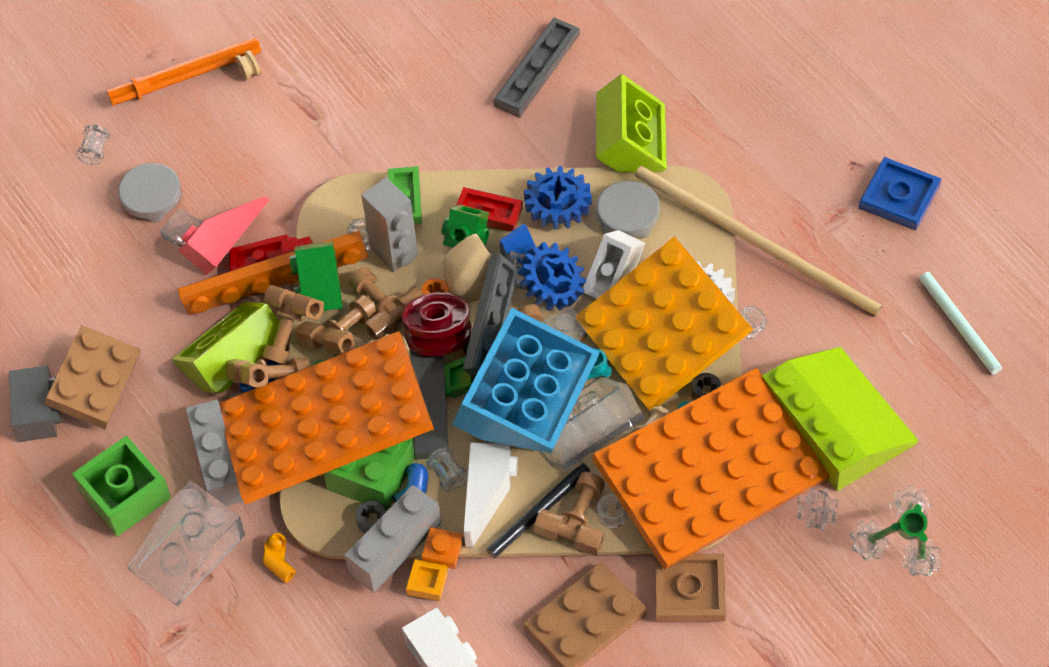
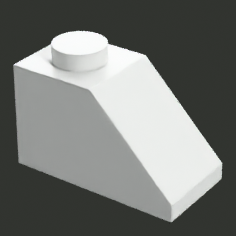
(614, 260)

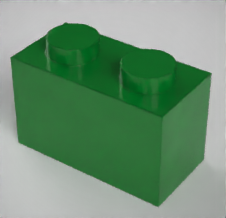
(318, 273)

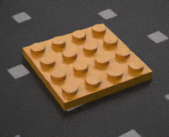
(663, 324)

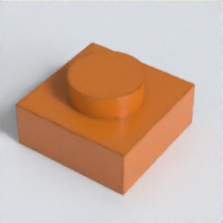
(443, 547)

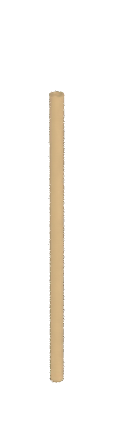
(759, 241)

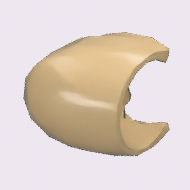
(466, 268)

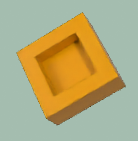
(427, 580)

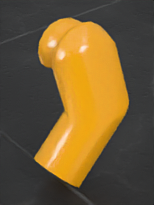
(275, 557)

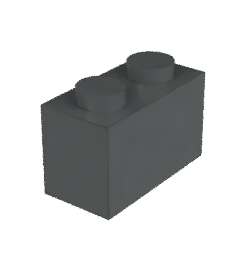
(28, 394)

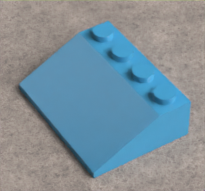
(526, 385)

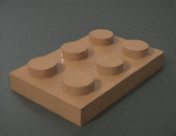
(92, 377)
(585, 618)

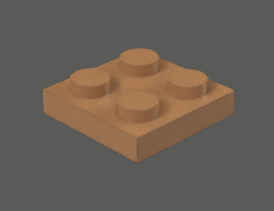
(691, 590)

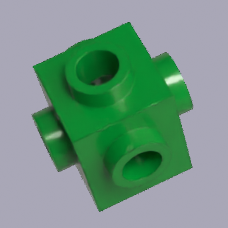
(464, 222)

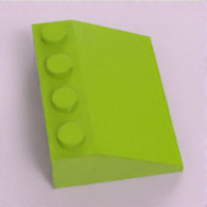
(839, 414)

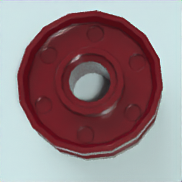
(437, 324)

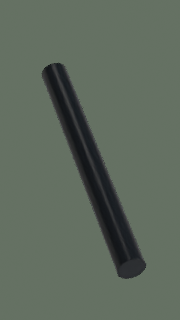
(530, 516)

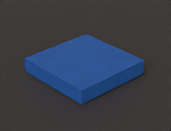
(900, 193)

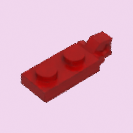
(263, 250)

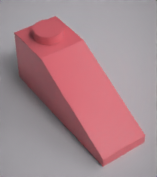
(216, 236)

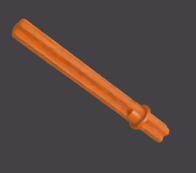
(147, 84)

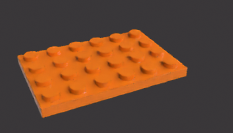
(324, 417)
(710, 468)

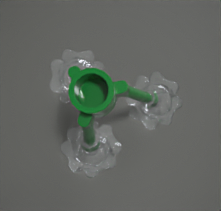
(911, 525)

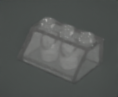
(598, 416)

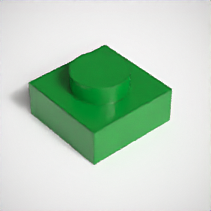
(456, 379)

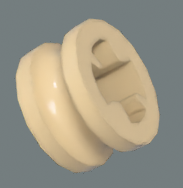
(247, 65)

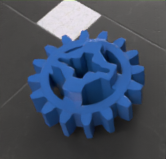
(572, 202)
(551, 276)

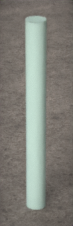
(960, 323)

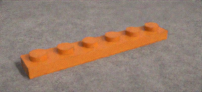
(259, 276)

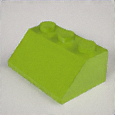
(630, 127)
(236, 336)

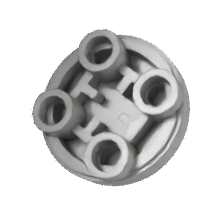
(150, 191)
(628, 208)

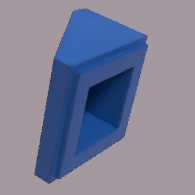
(517, 241)

